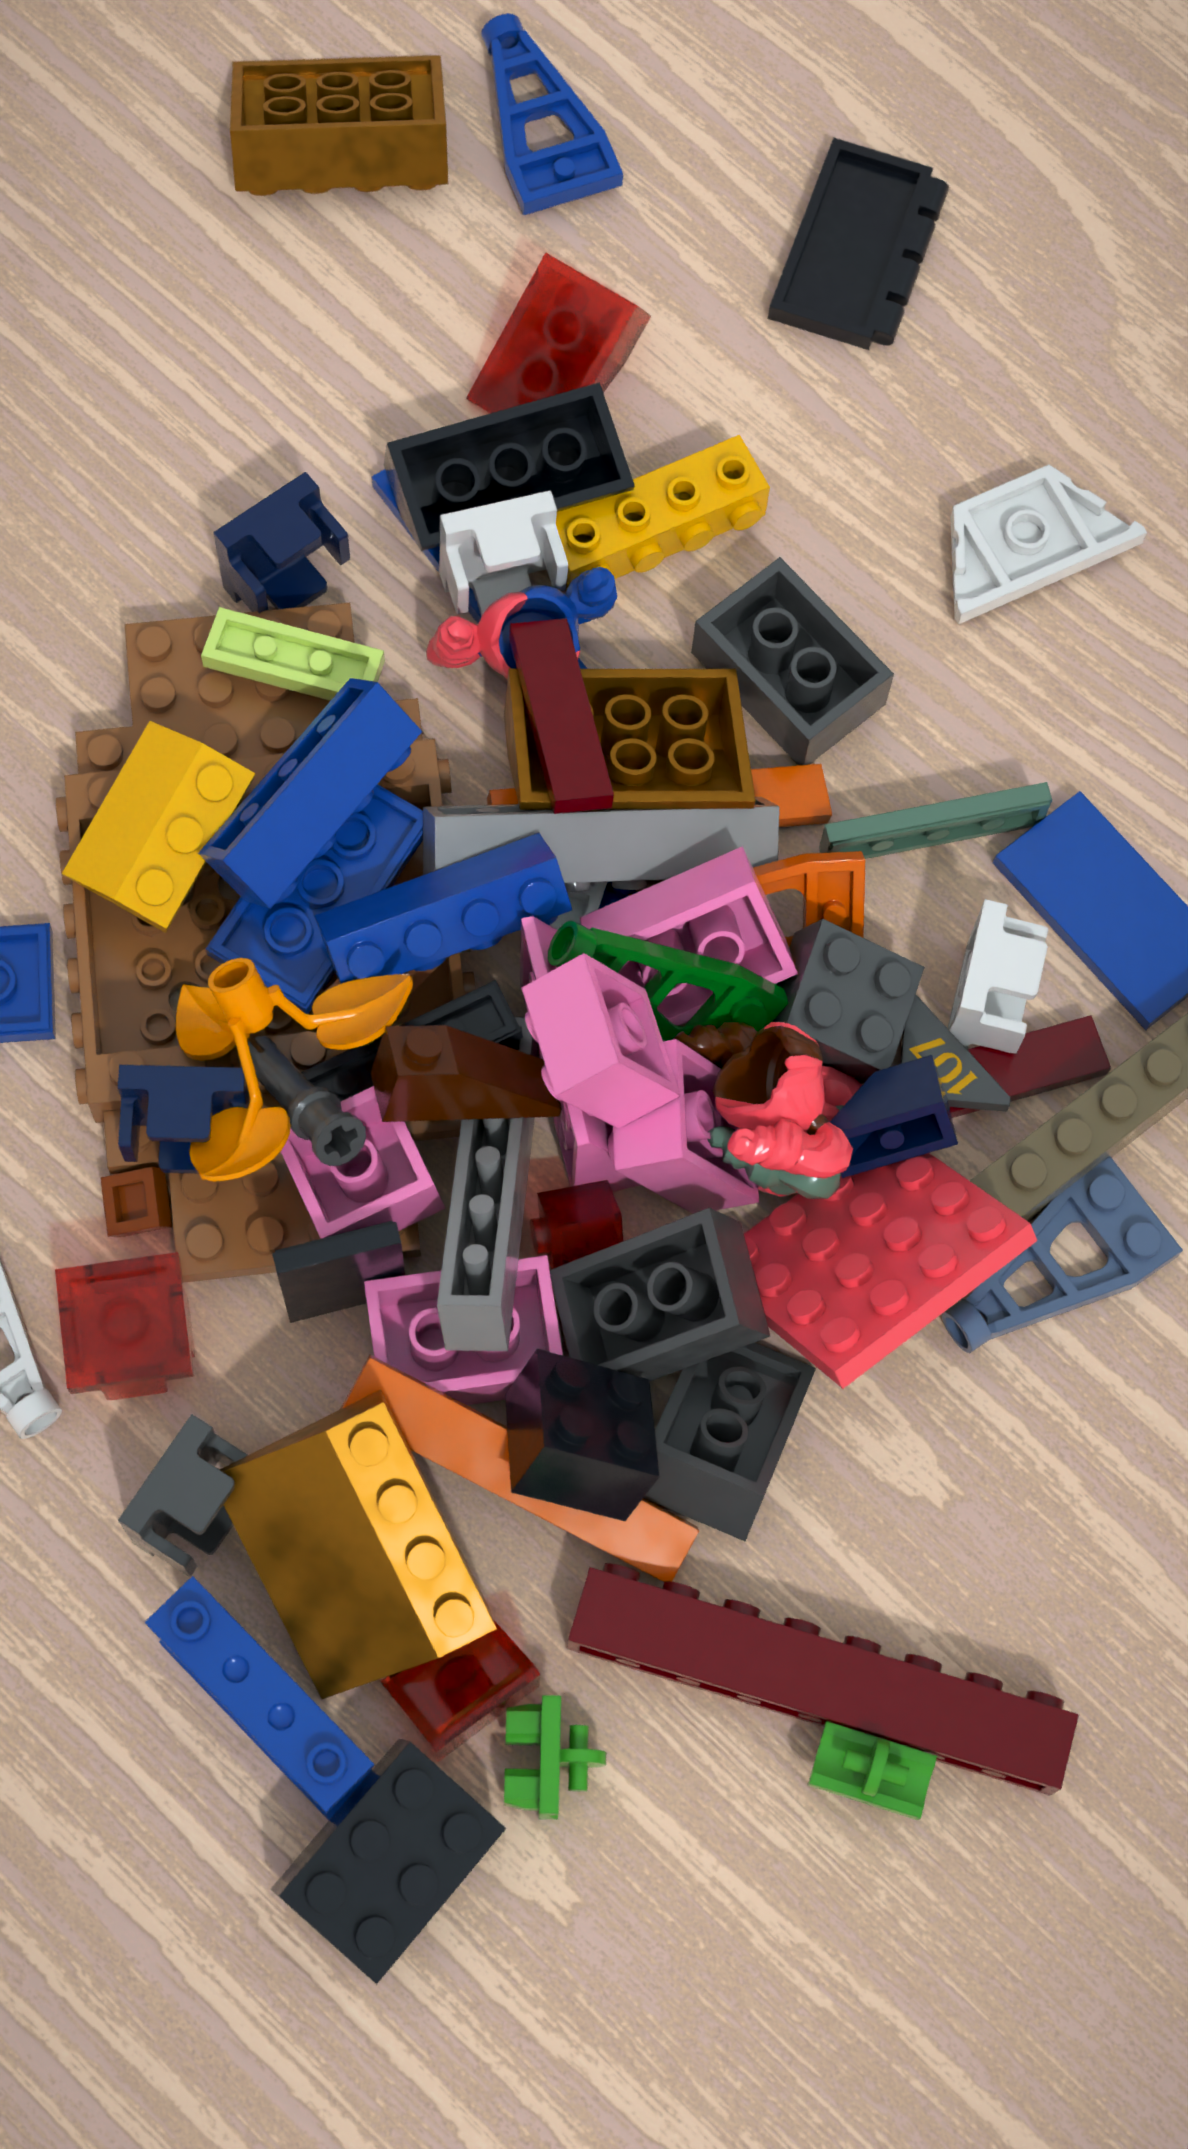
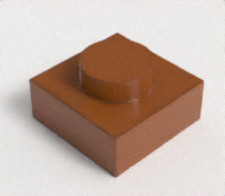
(136, 1202)

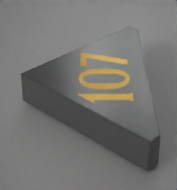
(961, 1074)

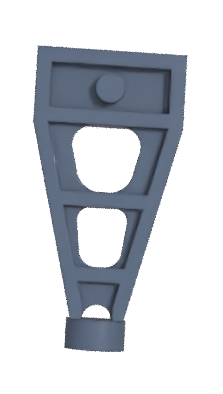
(1117, 1222)

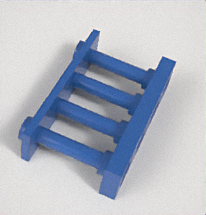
(260, 1697)

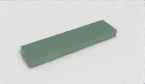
(939, 822)

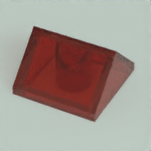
(463, 1690)

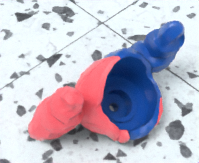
(463, 642)

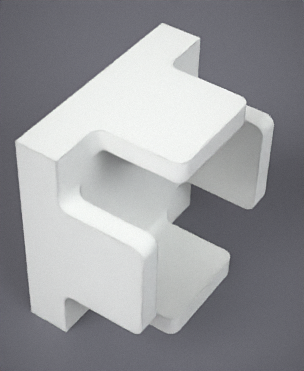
(498, 547)
(997, 978)

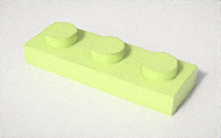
(287, 655)

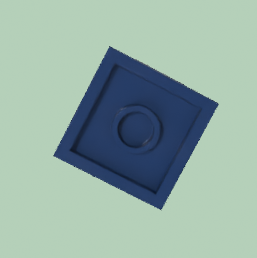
(268, 546)
(175, 1107)

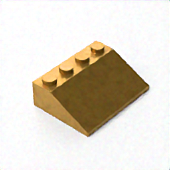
(338, 124)
(663, 737)
(355, 1549)

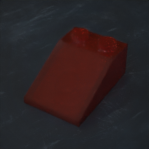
(558, 339)

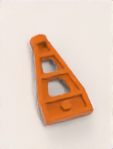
(829, 884)

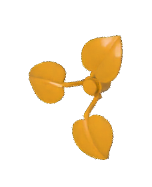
(240, 1004)

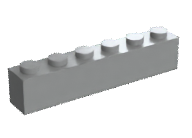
(605, 843)
(485, 1227)

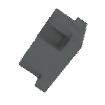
(184, 1497)

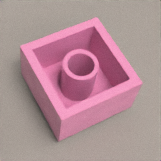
(599, 1042)
(375, 1187)

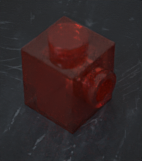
(576, 1222)

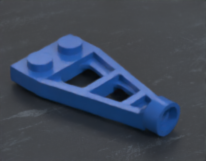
(559, 171)

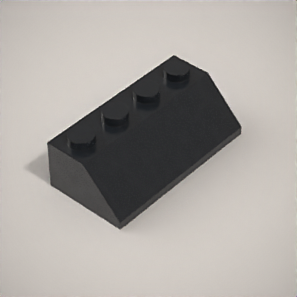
(524, 450)

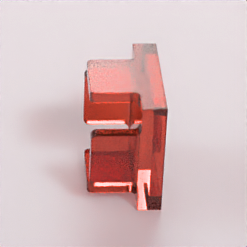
(125, 1326)

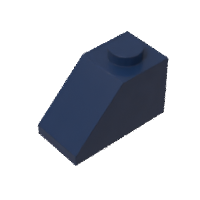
(897, 1116)

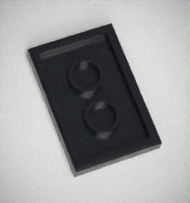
(332, 1270)

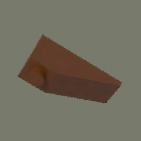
(456, 1076)

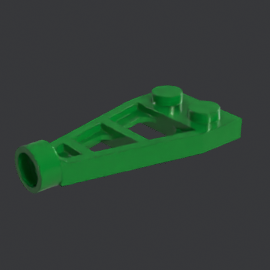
(736, 991)

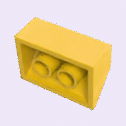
(156, 822)

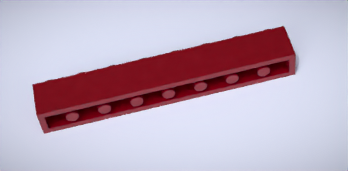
(822, 1679)

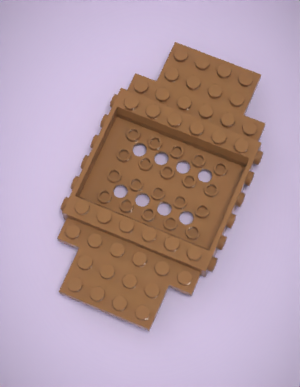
(133, 968)

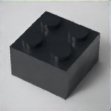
(581, 1435)

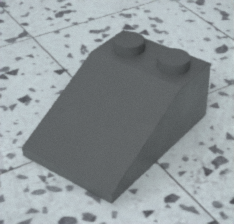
(727, 1435)

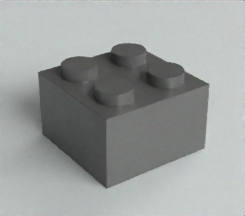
(849, 997)

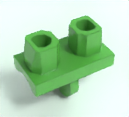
(872, 1770)
(540, 1787)

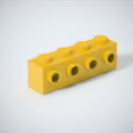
(666, 512)

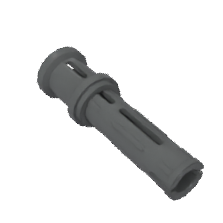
(312, 1110)

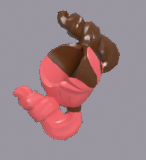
(774, 1096)

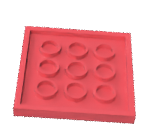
(878, 1260)

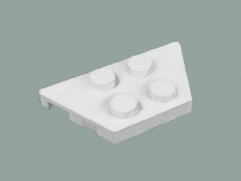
(1029, 538)

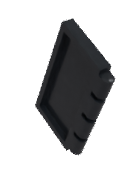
(859, 246)

